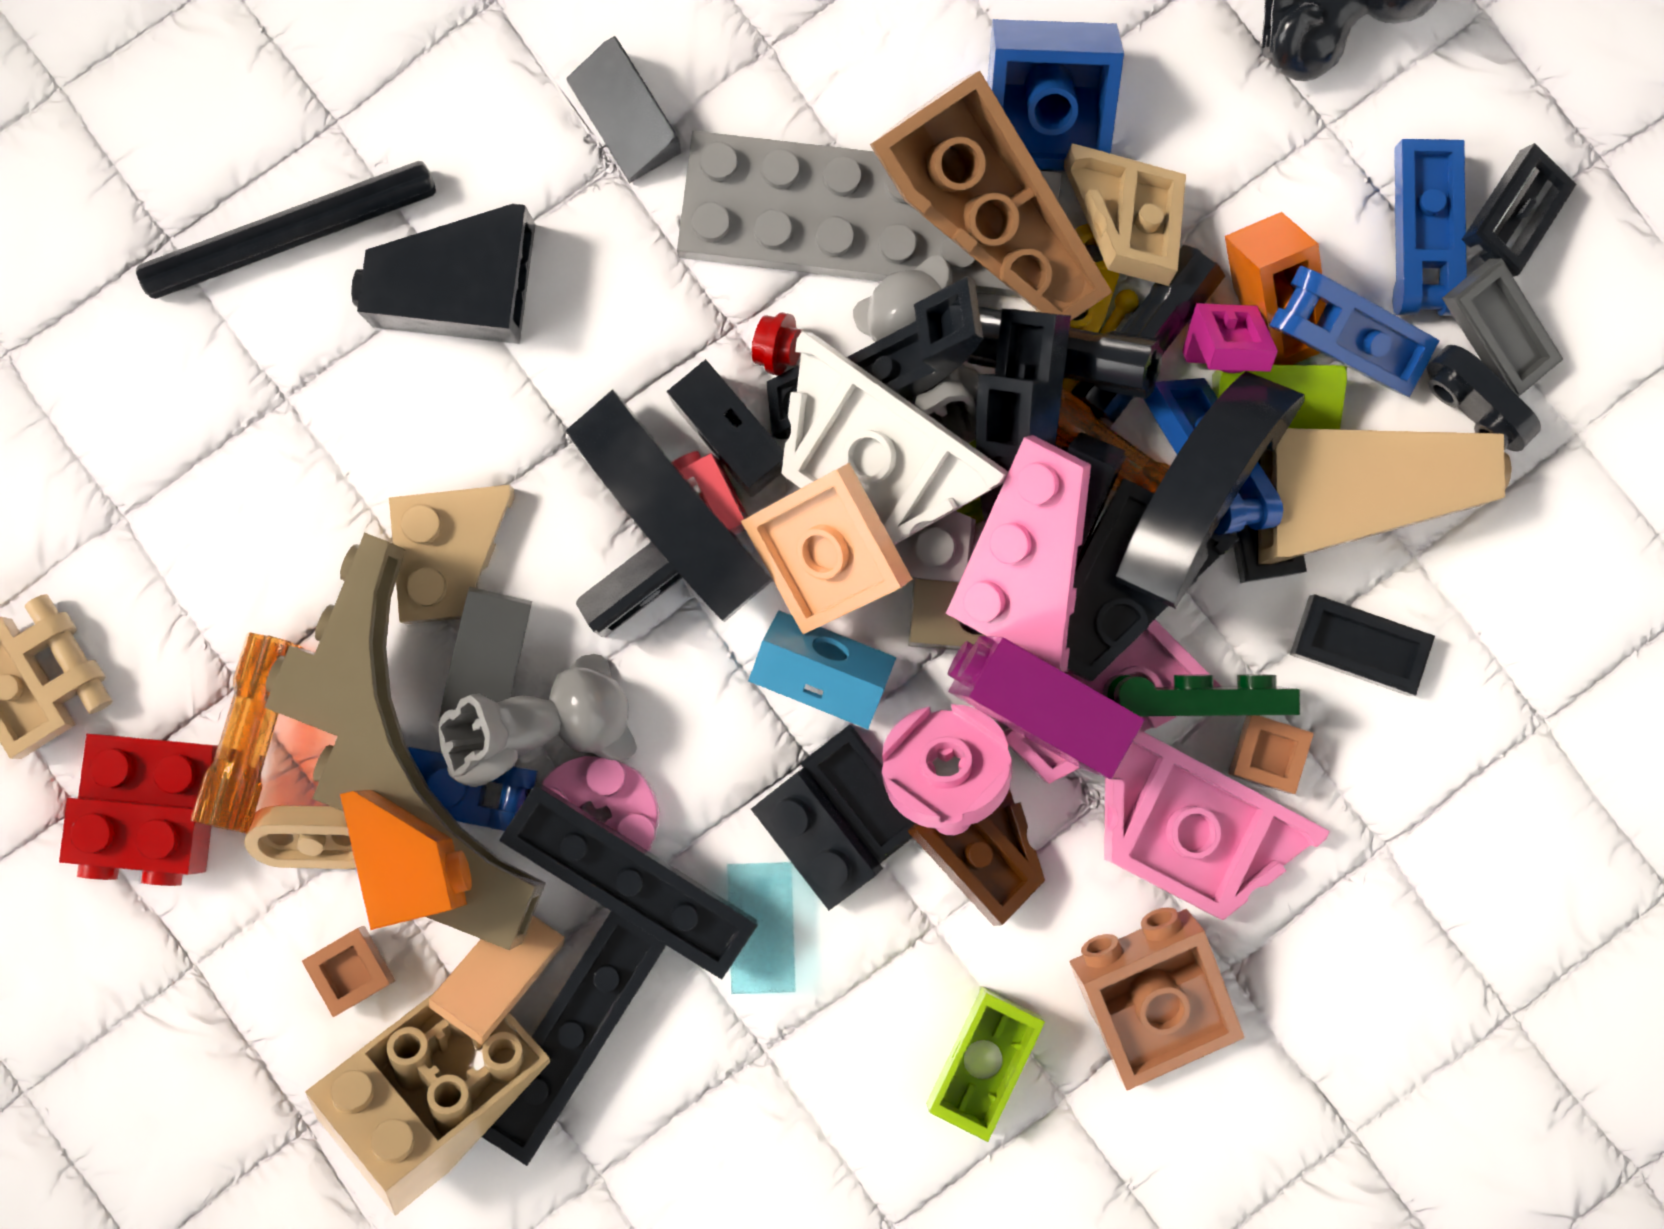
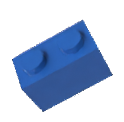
(1057, 84)

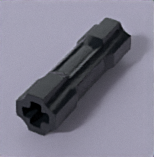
(1159, 317)
(1107, 360)

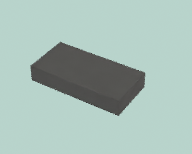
(1502, 326)

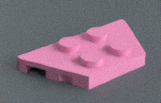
(1197, 828)

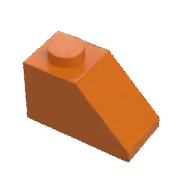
(1262, 268)
(402, 861)

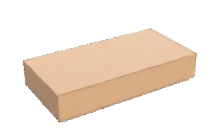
(494, 980)

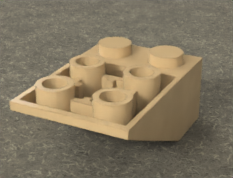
(422, 1098)

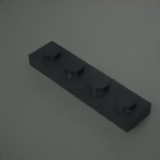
(629, 880)
(577, 1031)

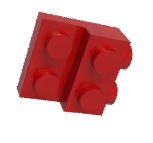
(137, 810)

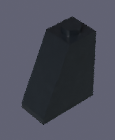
(452, 278)

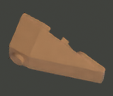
(982, 189)

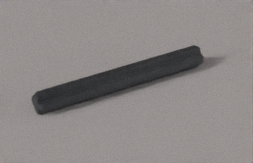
(286, 230)

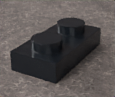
(817, 839)

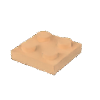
(827, 549)

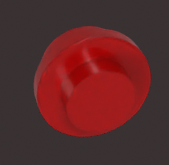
(776, 343)

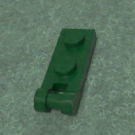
(1198, 697)

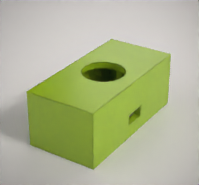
(978, 1102)

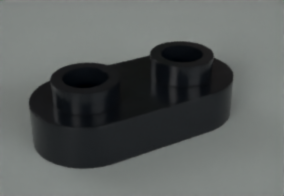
(1467, 383)

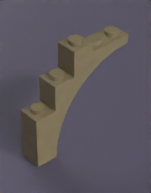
(348, 694)

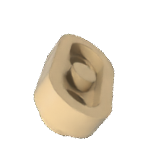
(300, 837)

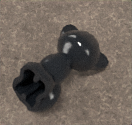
(1311, 35)

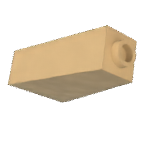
(1373, 482)

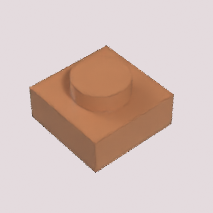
(1271, 754)
(348, 971)

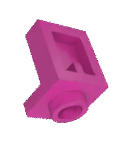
(1229, 339)

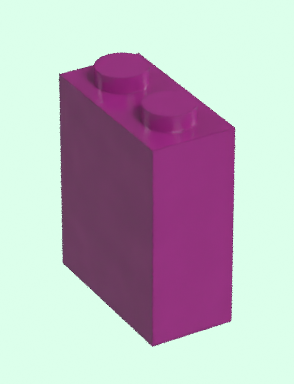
(1043, 704)

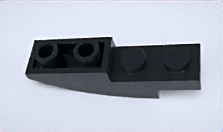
(1025, 389)

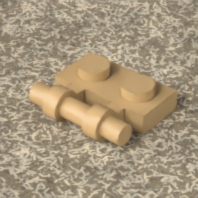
(29, 702)

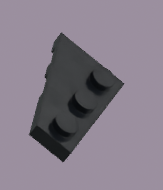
(1105, 611)

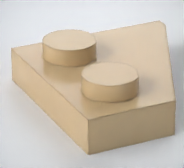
(1130, 211)
(446, 547)

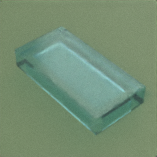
(769, 955)

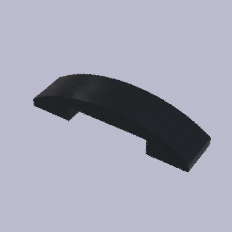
(908, 359)
(1203, 484)
(667, 506)

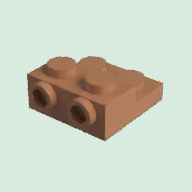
(1156, 996)

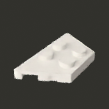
(900, 454)

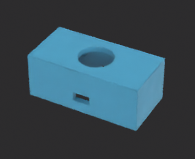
(841, 667)

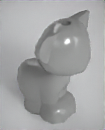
(892, 308)
(583, 708)

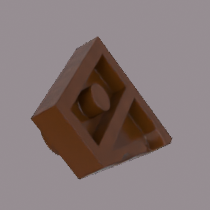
(988, 860)

